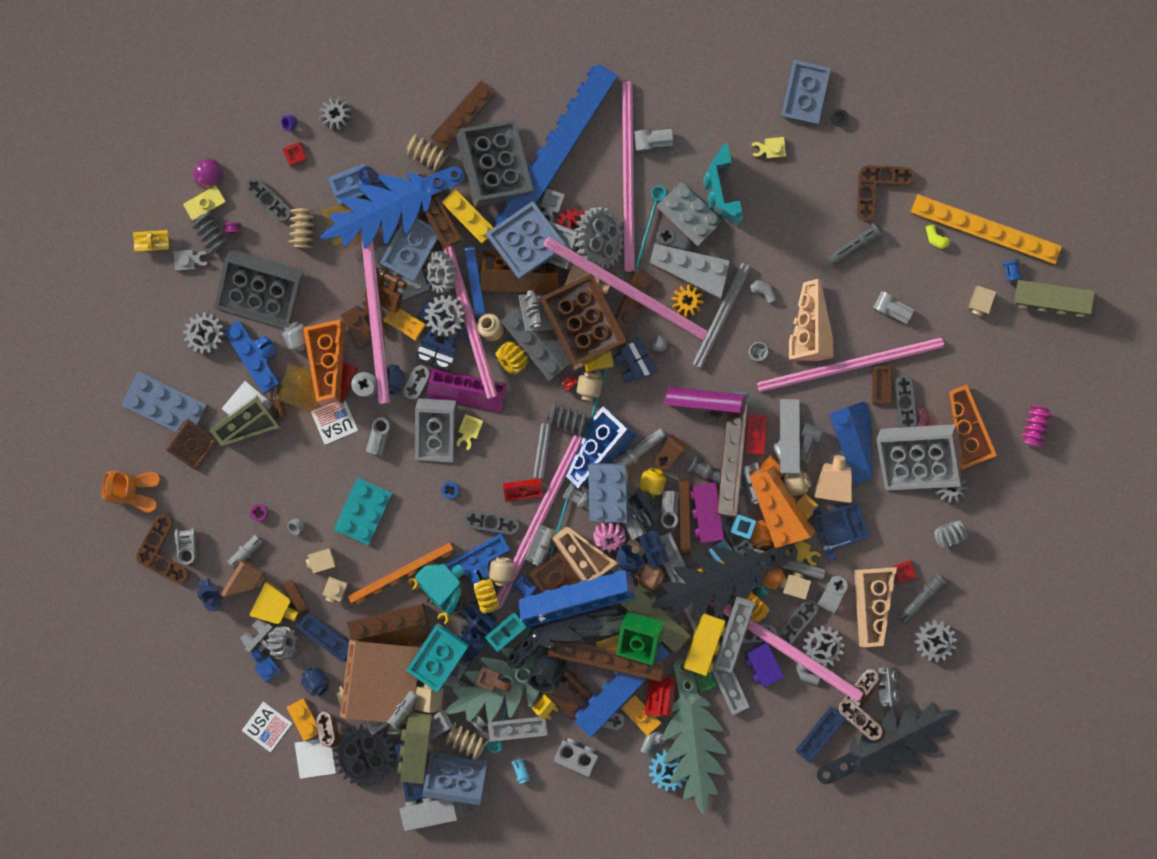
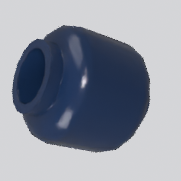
(395, 379)
(315, 681)

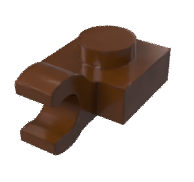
(490, 680)

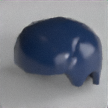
(628, 560)

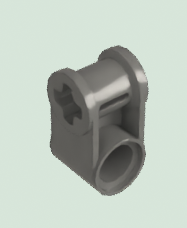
(677, 239)

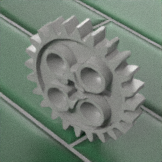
(599, 237)

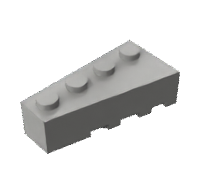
(693, 268)

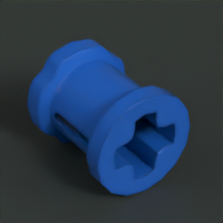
(1012, 270)
(524, 586)

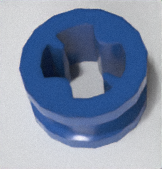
(449, 496)

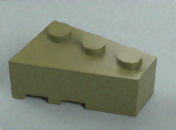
(244, 422)
(415, 748)

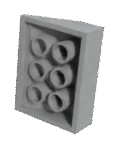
(919, 457)

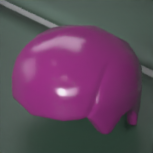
(207, 173)

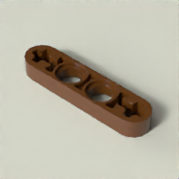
(684, 512)

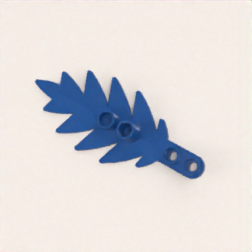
(387, 205)

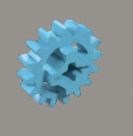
(661, 776)

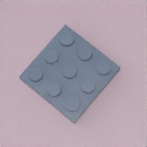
(522, 240)
(455, 778)

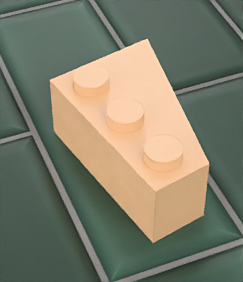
(581, 555)

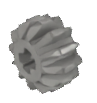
(338, 119)
(949, 493)
(950, 534)
(282, 642)

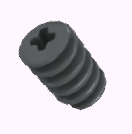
(210, 234)
(567, 419)

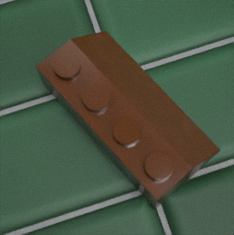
(499, 277)
(396, 627)

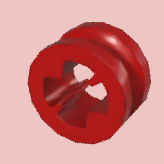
(568, 383)

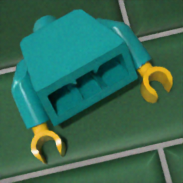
(440, 586)

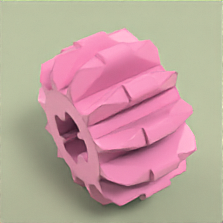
(609, 536)

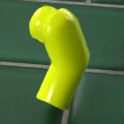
(935, 239)

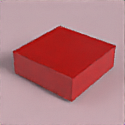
(295, 154)
(904, 572)

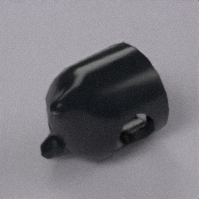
(548, 668)

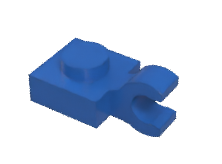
(266, 667)

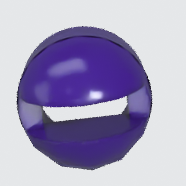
(289, 122)

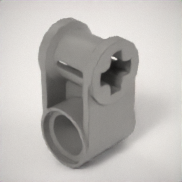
(186, 544)
(831, 597)

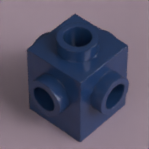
(475, 641)

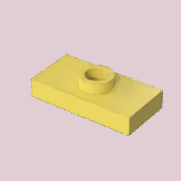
(204, 202)

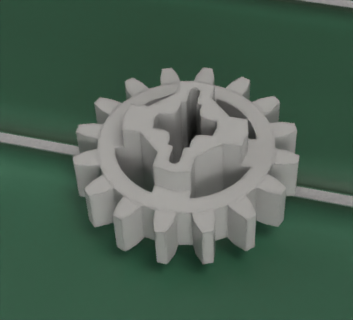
(440, 272)
(447, 308)
(212, 331)
(937, 632)
(811, 651)

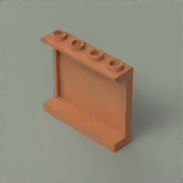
(376, 680)

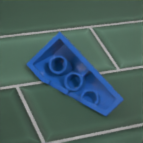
(853, 434)
(603, 443)

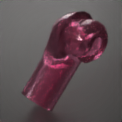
(923, 417)

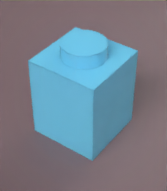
(743, 526)

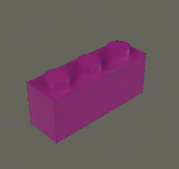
(705, 512)

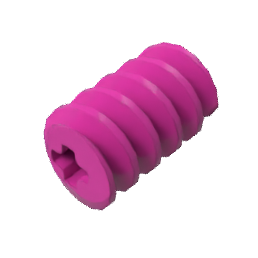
(1036, 426)

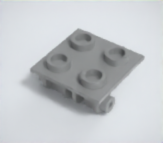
(532, 312)

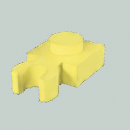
(773, 148)
(469, 428)

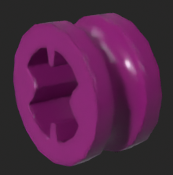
(232, 227)
(254, 516)

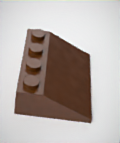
(582, 321)

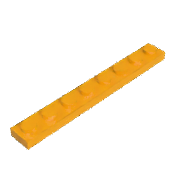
(986, 229)

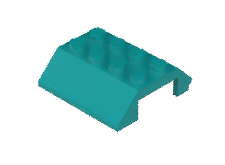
(730, 211)

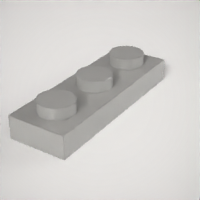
(517, 729)

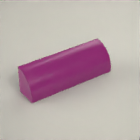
(464, 390)
(706, 400)

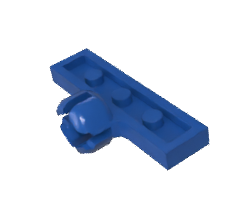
(254, 355)
(478, 559)

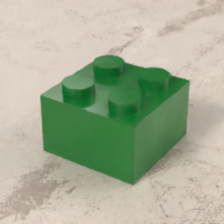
(640, 638)

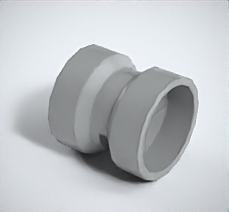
(760, 353)

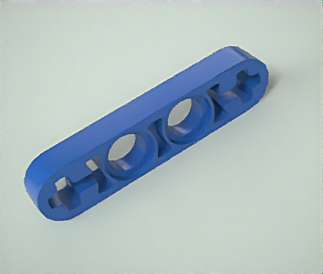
(474, 280)

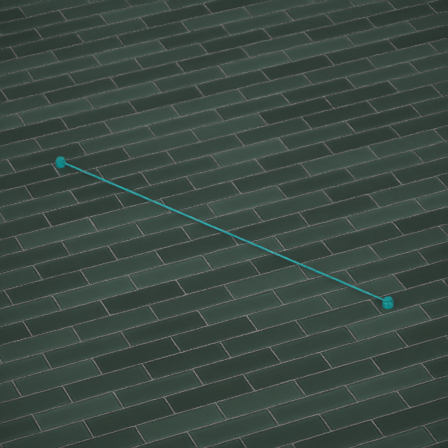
(658, 193)

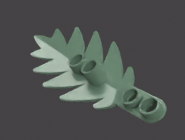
(473, 698)
(694, 740)

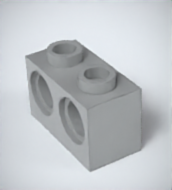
(573, 762)

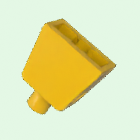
(273, 605)

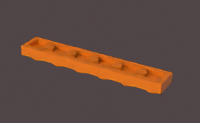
(394, 577)

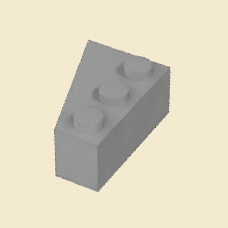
(431, 812)

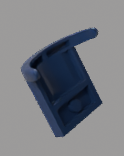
(840, 527)

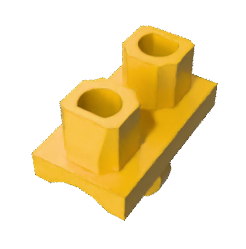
(151, 240)

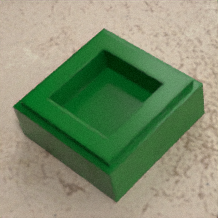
(705, 682)

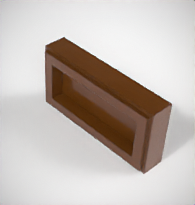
(881, 384)

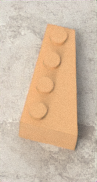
(873, 602)

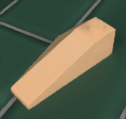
(812, 332)

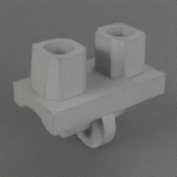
(251, 642)

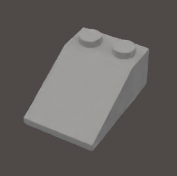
(435, 430)

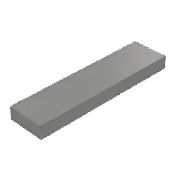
(789, 437)
(734, 634)

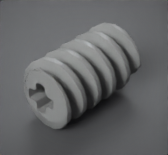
(359, 389)

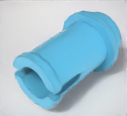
(521, 771)

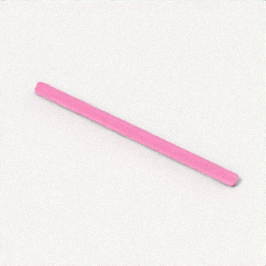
(628, 176)
(625, 288)
(375, 323)
(472, 329)
(850, 365)
(541, 513)
(798, 656)

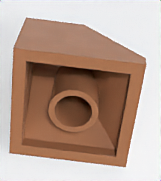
(244, 578)

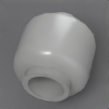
(294, 336)

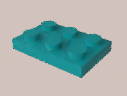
(362, 511)
(437, 657)

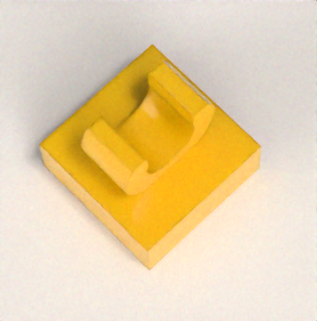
(544, 707)

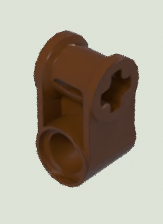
(671, 450)

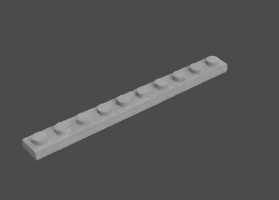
(727, 682)

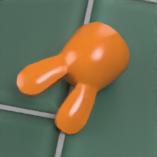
(121, 488)

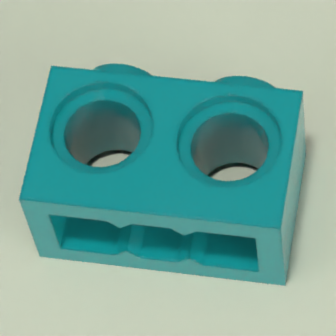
(505, 631)

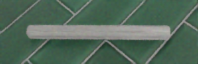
(721, 315)

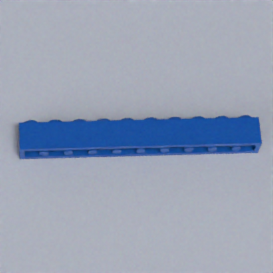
(564, 138)

